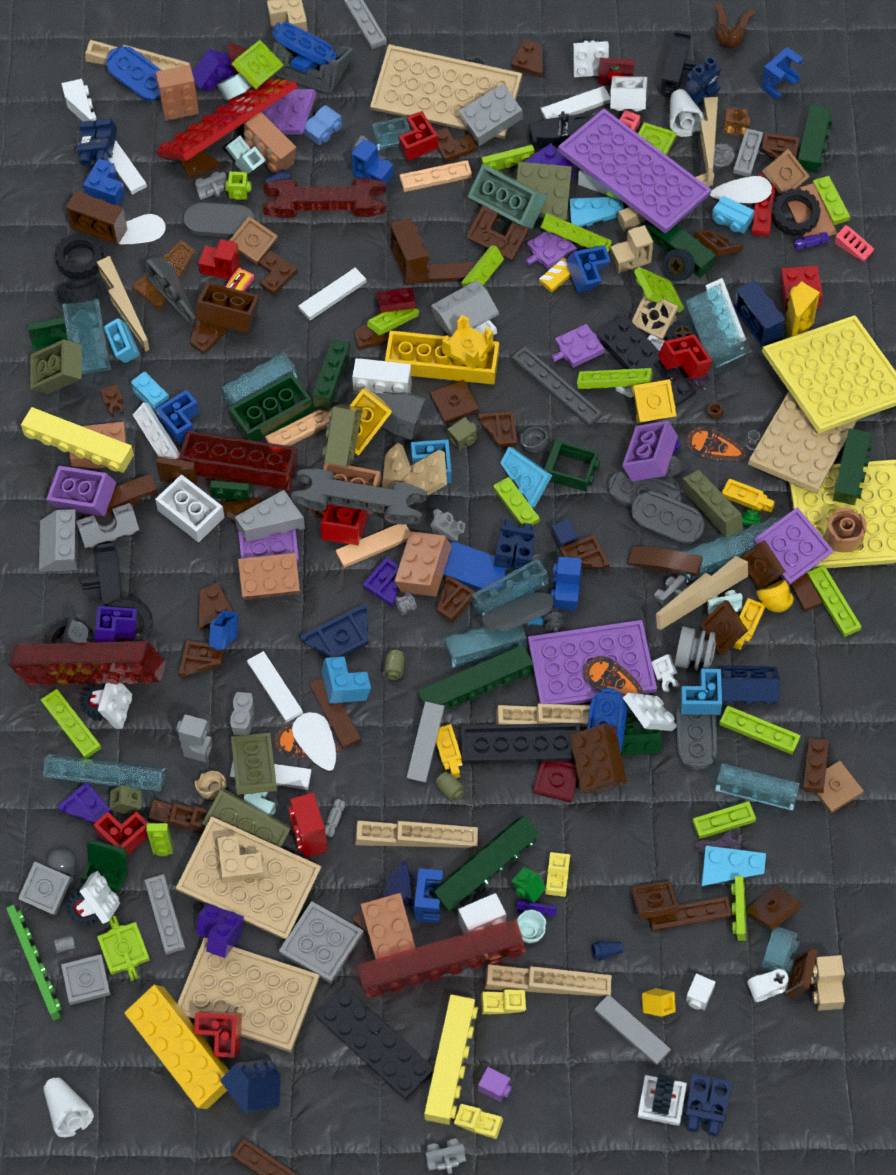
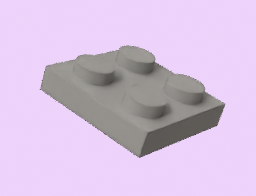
(45, 888)
(85, 979)

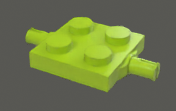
(123, 948)

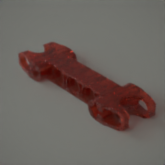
(295, 198)

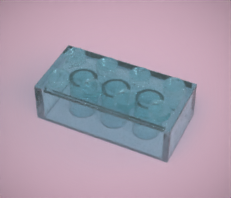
(716, 326)
(86, 327)

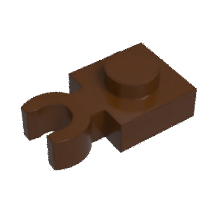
(112, 398)

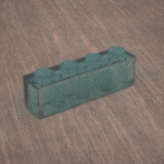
(258, 379)
(510, 587)
(482, 644)
(757, 786)

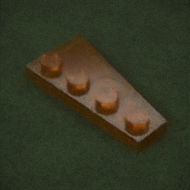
(179, 257)

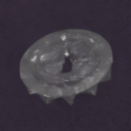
(726, 159)

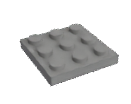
(321, 942)

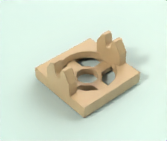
(642, 310)

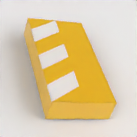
(555, 276)

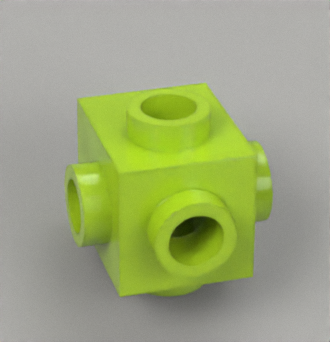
(238, 185)

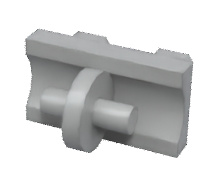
(211, 185)
(446, 525)
(674, 588)
(446, 1157)

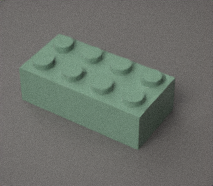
(507, 196)

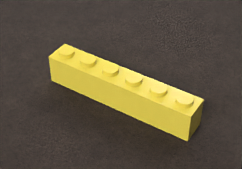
(77, 440)
(450, 1059)

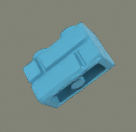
(732, 214)
(121, 340)
(149, 391)

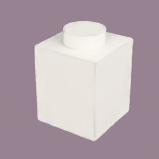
(700, 992)

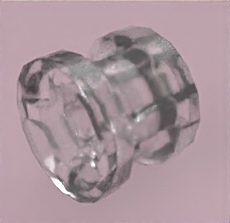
(405, 603)

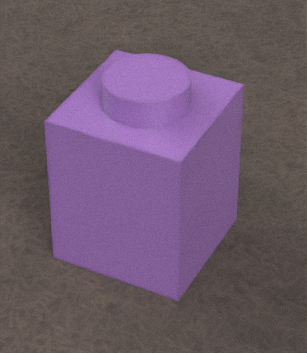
(495, 1085)

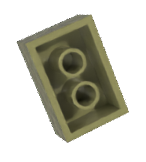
(56, 366)
(342, 435)

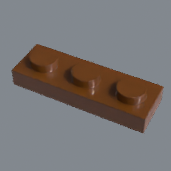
(816, 765)

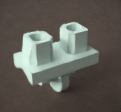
(734, 599)

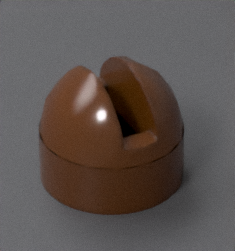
(717, 408)

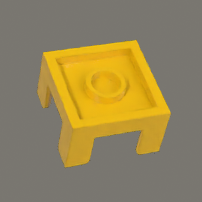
(467, 344)
(654, 401)

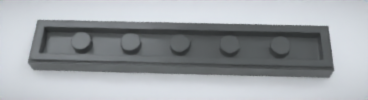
(557, 386)

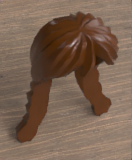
(735, 35)

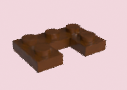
(482, 234)

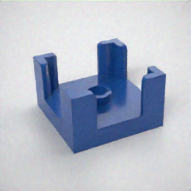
(778, 69)
(422, 899)

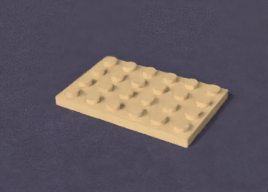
(796, 450)
(265, 902)
(262, 989)

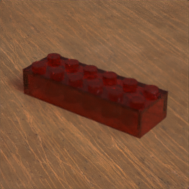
(240, 459)

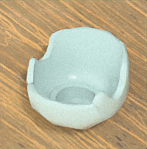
(532, 926)

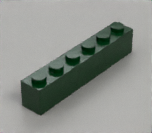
(478, 679)
(484, 863)

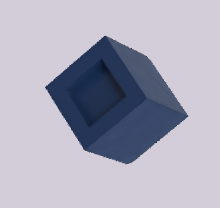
(563, 533)

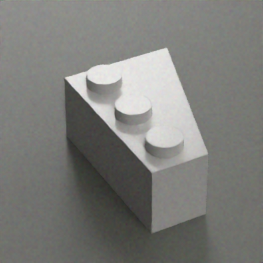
(269, 517)

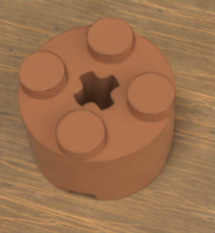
(846, 530)

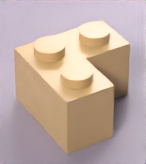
(287, 11)
(633, 252)
(236, 866)
(827, 981)

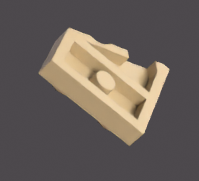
(395, 466)

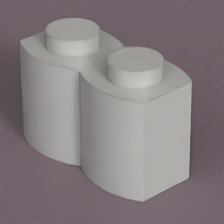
(242, 714)

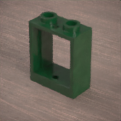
(575, 452)

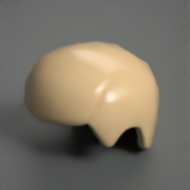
(210, 784)

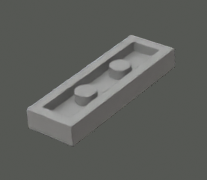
(748, 152)

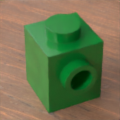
(528, 884)

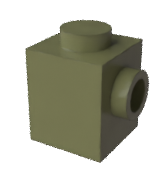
(462, 434)
(125, 800)

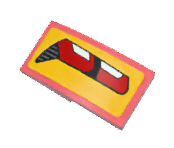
(240, 280)

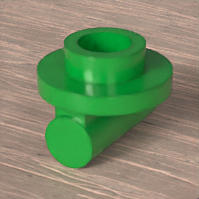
(750, 517)

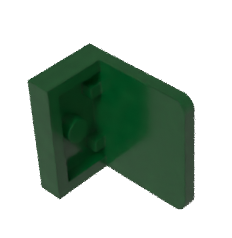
(47, 333)
(230, 490)
(638, 739)
(109, 862)

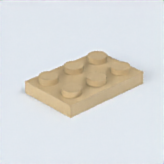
(428, 473)

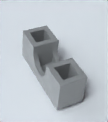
(123, 524)
(194, 738)

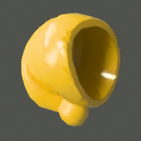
(776, 596)

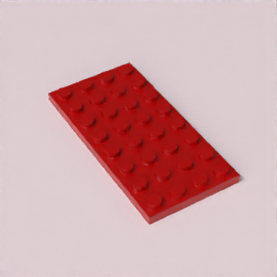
(225, 119)

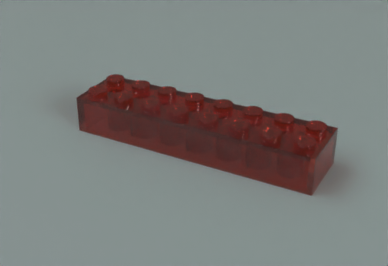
(87, 663)
(441, 958)

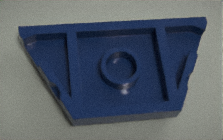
(340, 635)

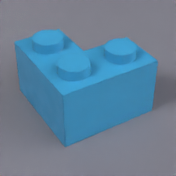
(425, 448)
(343, 685)
(704, 698)

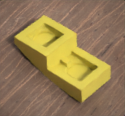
(557, 874)
(503, 1002)
(478, 1121)

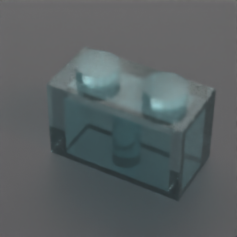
(387, 133)
(780, 950)

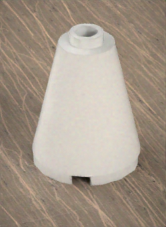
(684, 114)
(66, 1108)

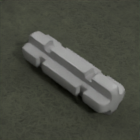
(334, 817)

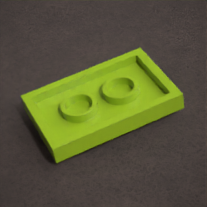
(257, 64)

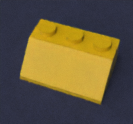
(801, 309)
(373, 416)

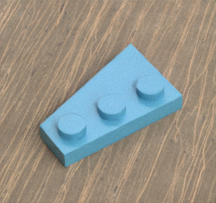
(590, 210)
(526, 474)
(725, 864)

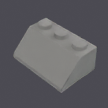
(471, 301)
(59, 541)

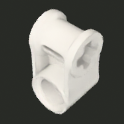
(765, 986)

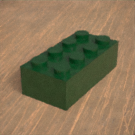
(271, 408)

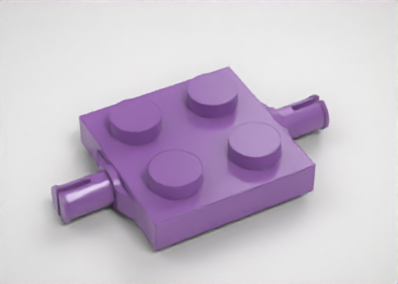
(549, 249)
(578, 346)

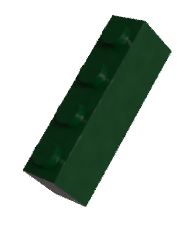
(814, 137)
(679, 238)
(331, 375)
(852, 466)

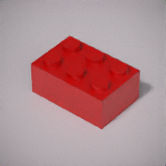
(307, 825)

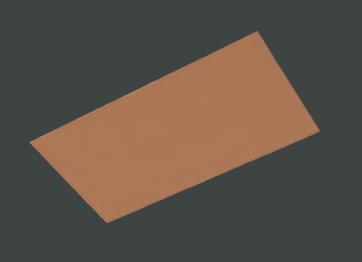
(802, 213)

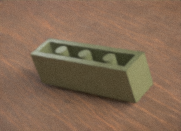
(713, 503)

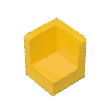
(658, 1002)

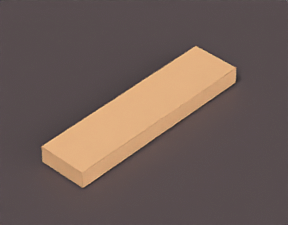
(435, 176)
(299, 429)
(373, 545)

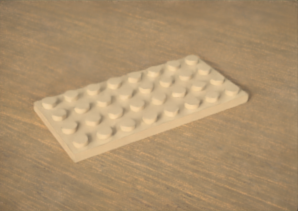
(436, 85)

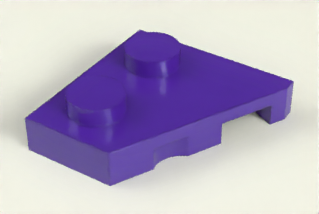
(382, 582)
(85, 804)

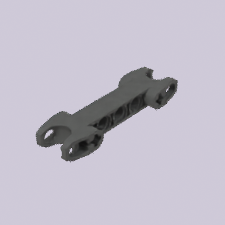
(391, 501)

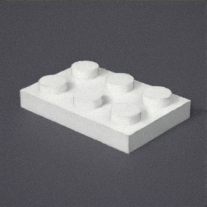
(650, 711)

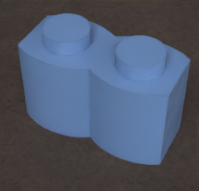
(323, 125)

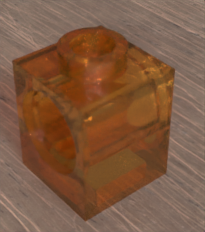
(736, 120)

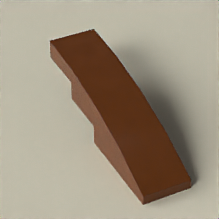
(130, 493)
(665, 560)
(178, 816)

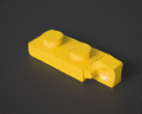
(747, 496)
(750, 617)
(449, 750)

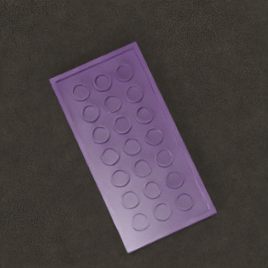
(634, 170)

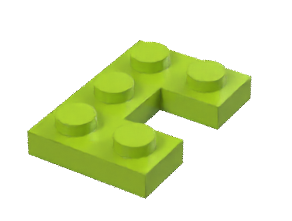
(657, 287)

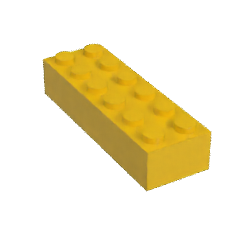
(428, 361)
(176, 1045)

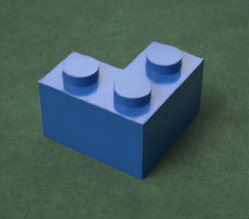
(368, 165)
(102, 183)
(585, 267)
(176, 415)
(567, 580)

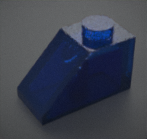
(399, 883)

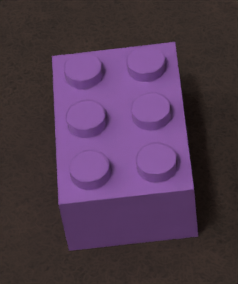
(650, 451)
(81, 490)

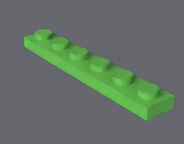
(37, 969)

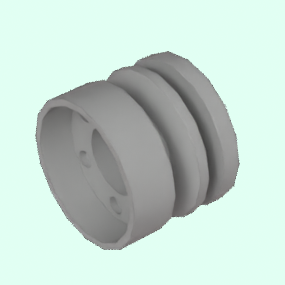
(695, 649)

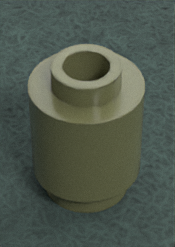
(394, 664)
(450, 786)

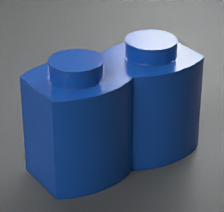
(223, 630)

